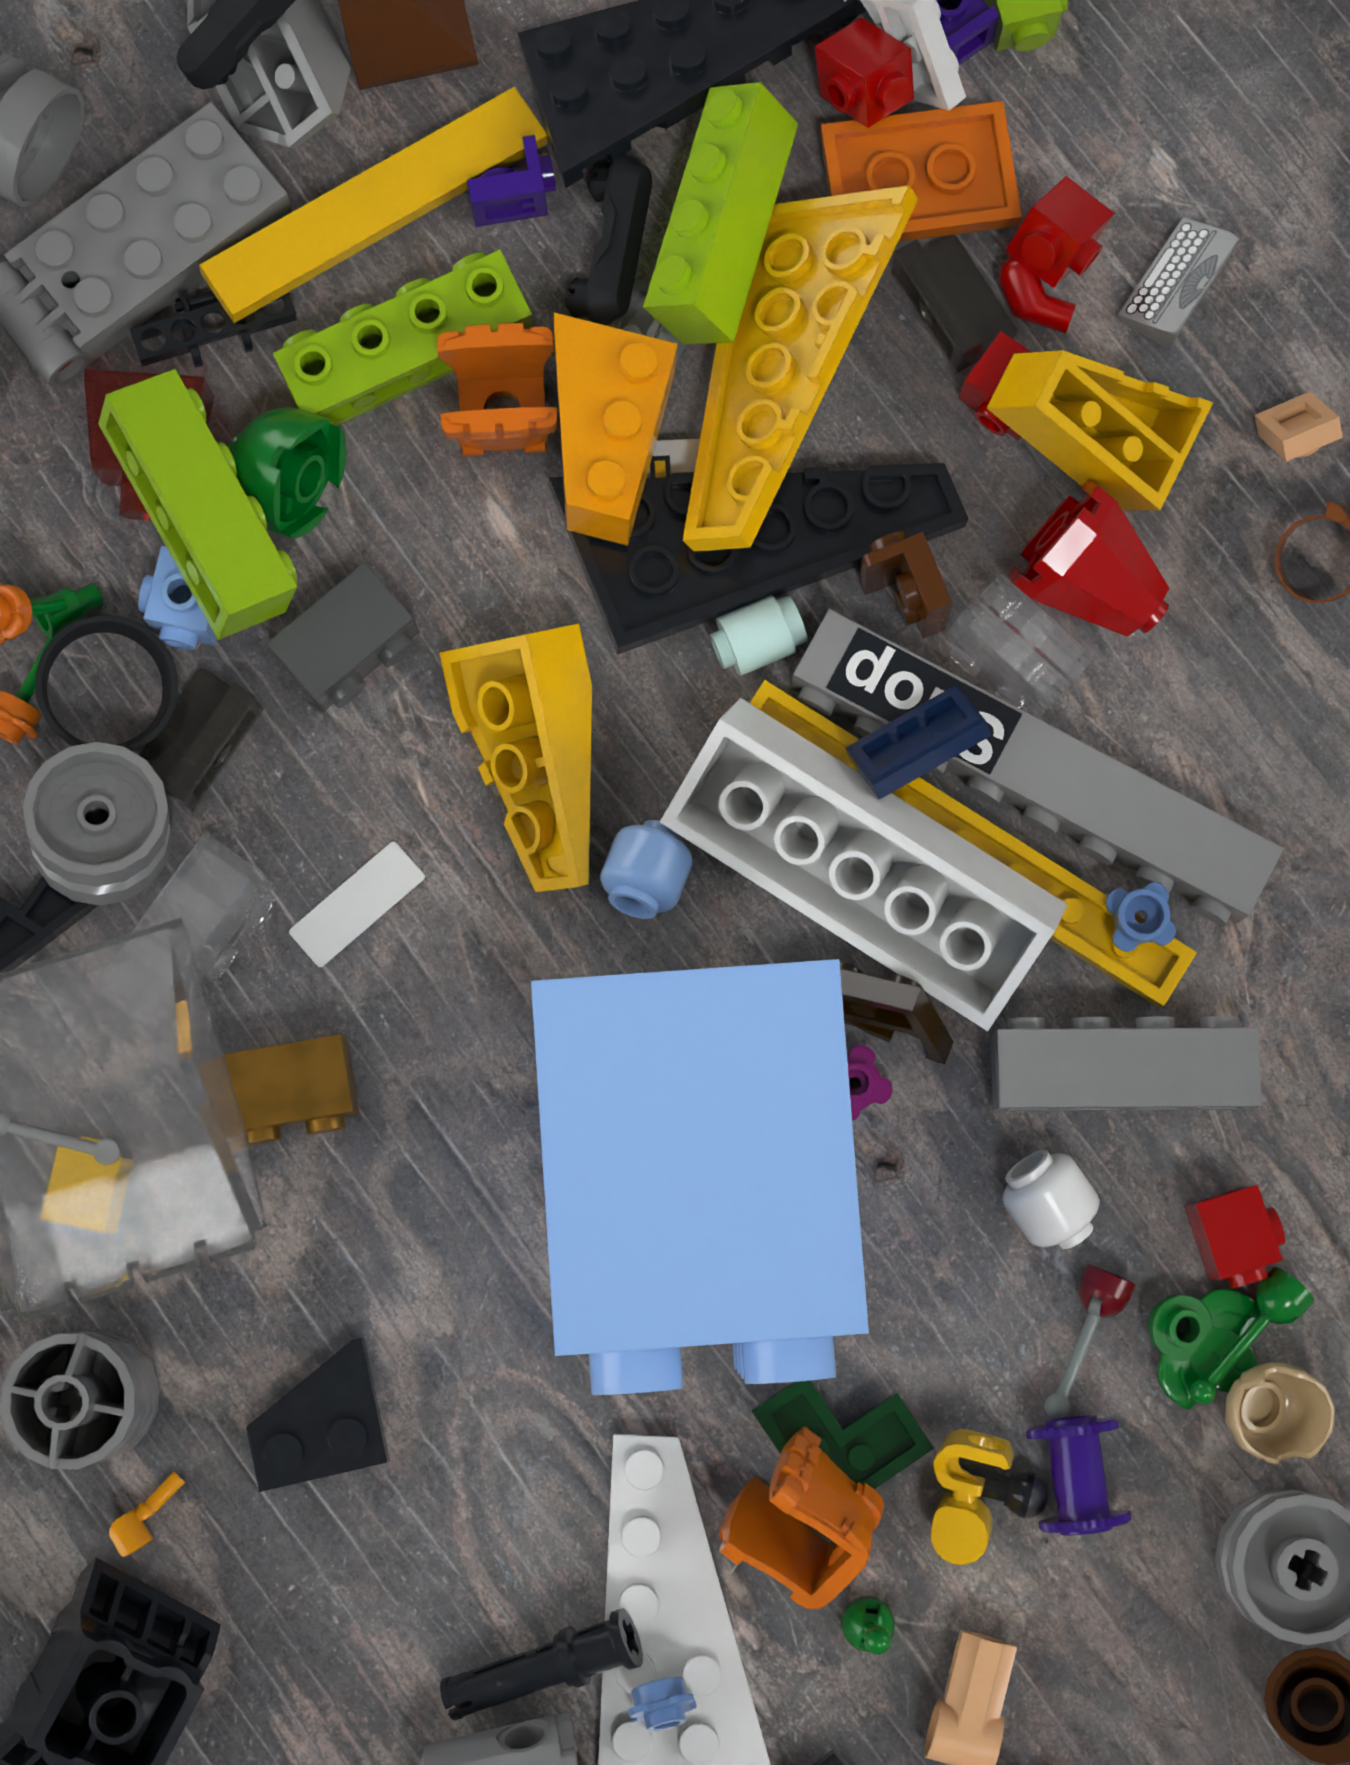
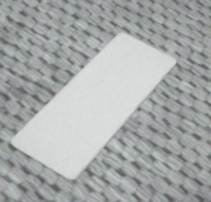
(356, 904)

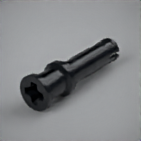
(568, 1659)

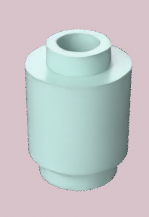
(758, 634)

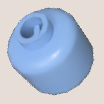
(646, 870)

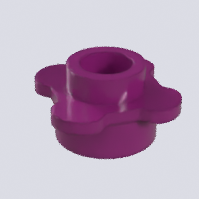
(873, 1087)

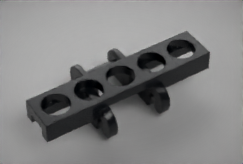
(190, 323)

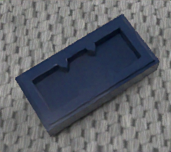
(918, 741)

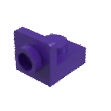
(510, 195)

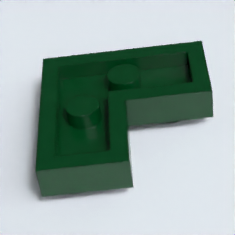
(866, 1449)

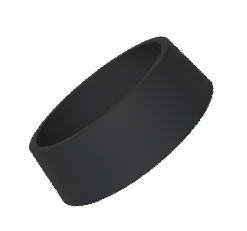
(131, 630)

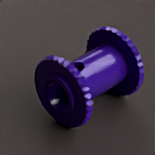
(1078, 1475)

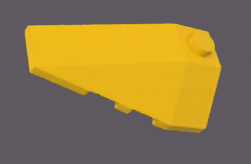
(533, 726)

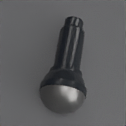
(1021, 1493)

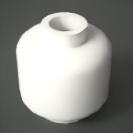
(1050, 1200)

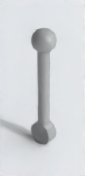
(104, 1151)

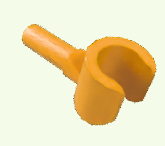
(129, 1530)

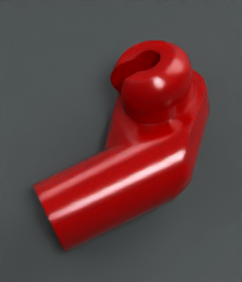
(1028, 298)

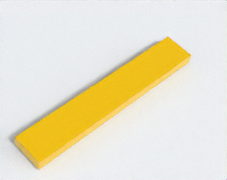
(370, 205)

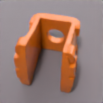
(493, 366)
(770, 1528)

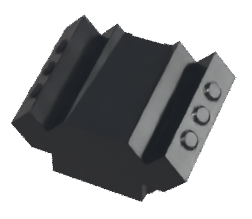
(111, 1677)

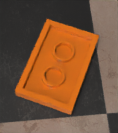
(950, 159)

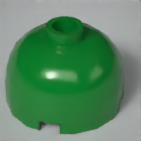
(286, 464)

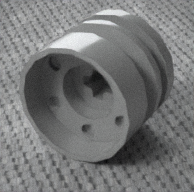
(37, 130)

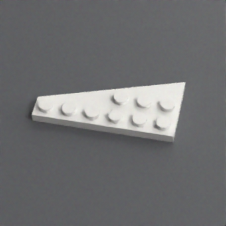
(672, 1592)

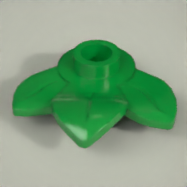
(1214, 1327)

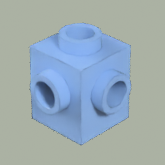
(171, 607)

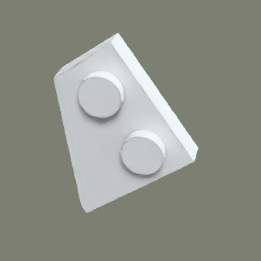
(933, 62)

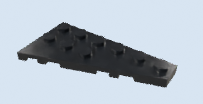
(653, 64)
(811, 532)

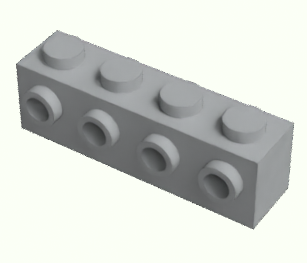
(1125, 1067)

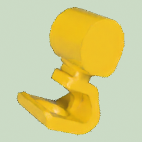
(961, 1518)

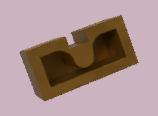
(294, 1086)

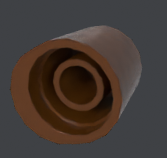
(1311, 1705)

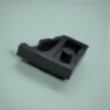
(321, 1424)

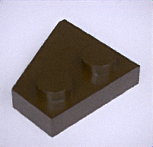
(893, 1005)

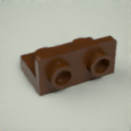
(910, 564)

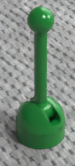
(1279, 1301)
(872, 1627)

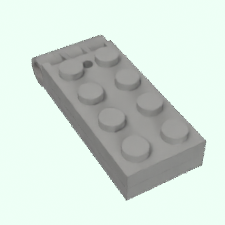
(134, 244)

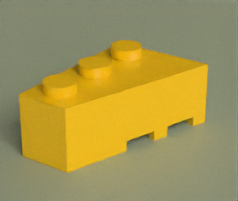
(1100, 423)

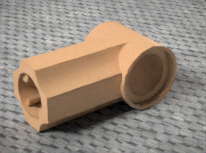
(968, 1720)

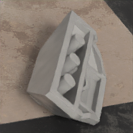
(289, 77)

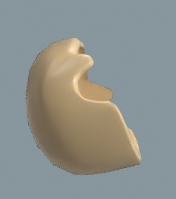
(1279, 1412)

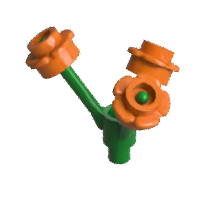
(52, 615)

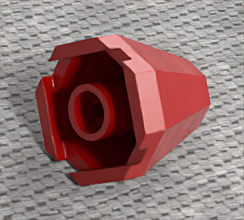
(1093, 566)

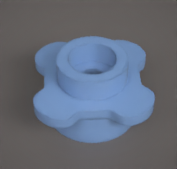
(1151, 901)
(661, 1704)

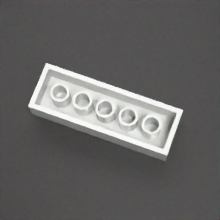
(863, 863)

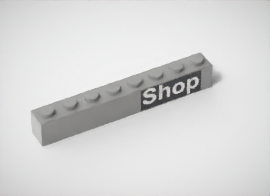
(1046, 774)

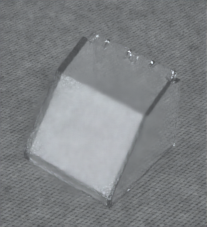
(127, 1053)

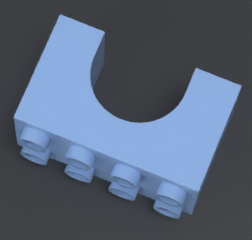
(699, 1171)

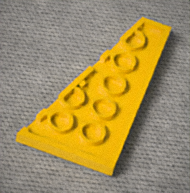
(794, 329)

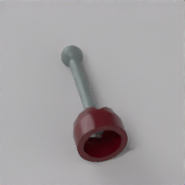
(1103, 1297)

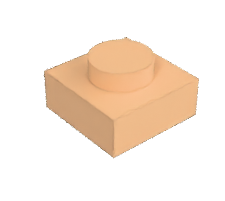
(1298, 426)

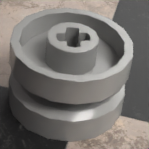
(97, 823)
(1255, 1560)

